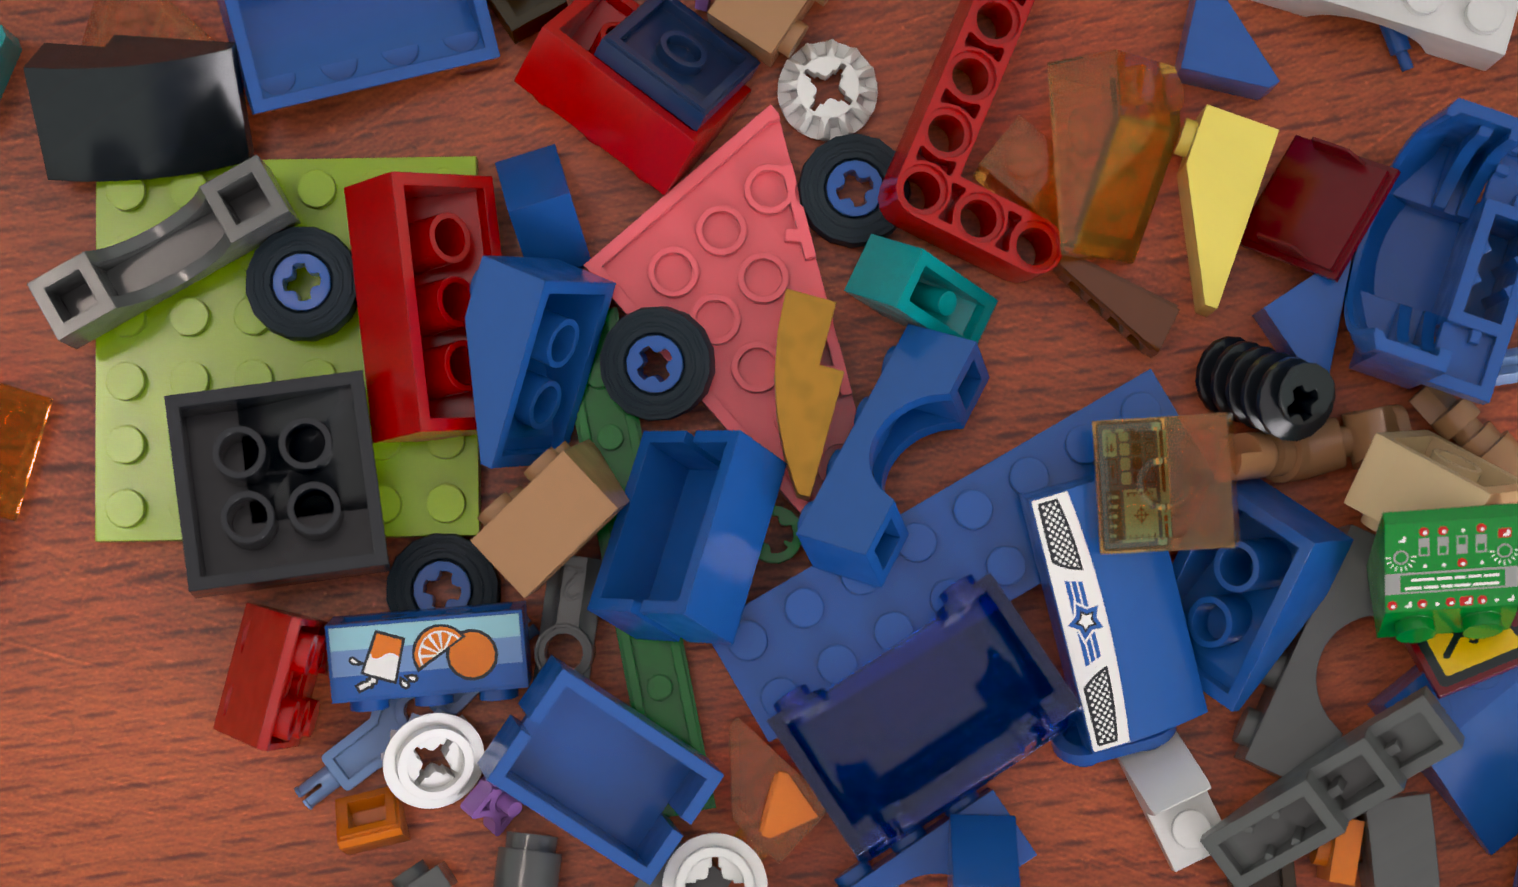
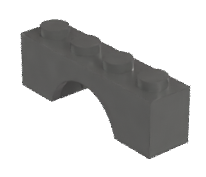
(125, 279)
(1289, 716)

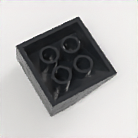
(276, 484)

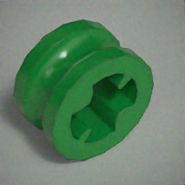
(785, 519)

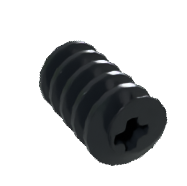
(1265, 388)

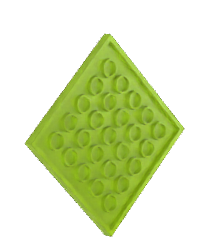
(215, 341)

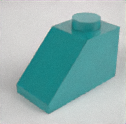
(919, 290)

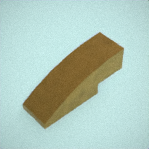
(803, 387)

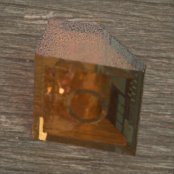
(1166, 483)

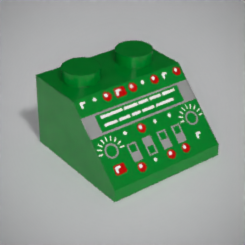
(1445, 572)

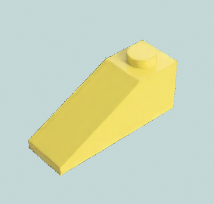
(1217, 191)

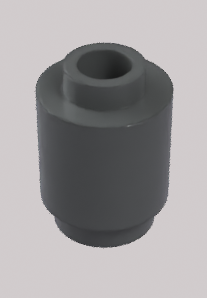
(528, 861)

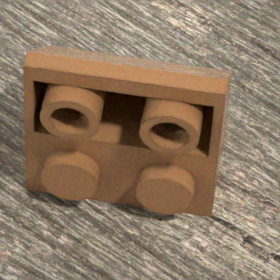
(552, 518)

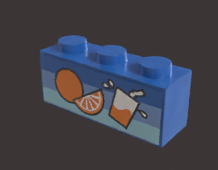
(429, 655)

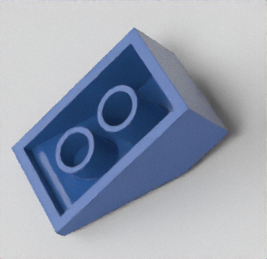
(531, 352)
(1256, 597)
(1483, 775)

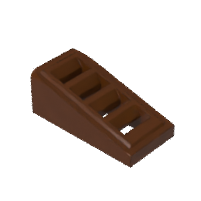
(1128, 308)

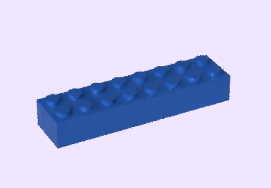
(830, 625)

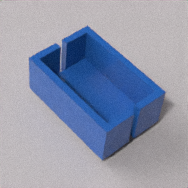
(688, 536)
(599, 769)

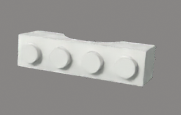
(1455, 30)

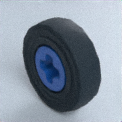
(825, 175)
(283, 310)
(689, 370)
(427, 559)

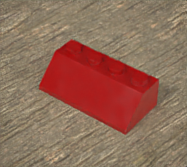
(413, 267)

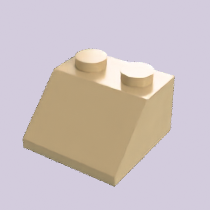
(1424, 473)

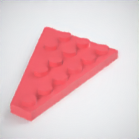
(725, 255)

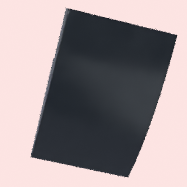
(138, 108)

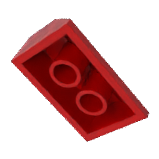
(607, 106)

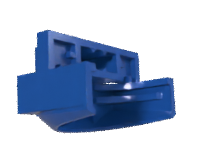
(1440, 260)

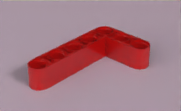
(940, 172)

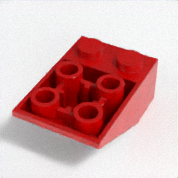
(273, 679)

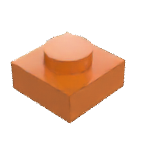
(1340, 857)

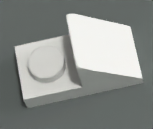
(1173, 799)

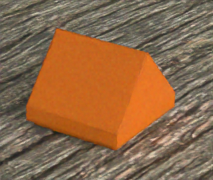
(784, 806)
(370, 821)

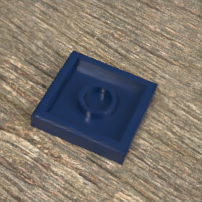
(677, 59)

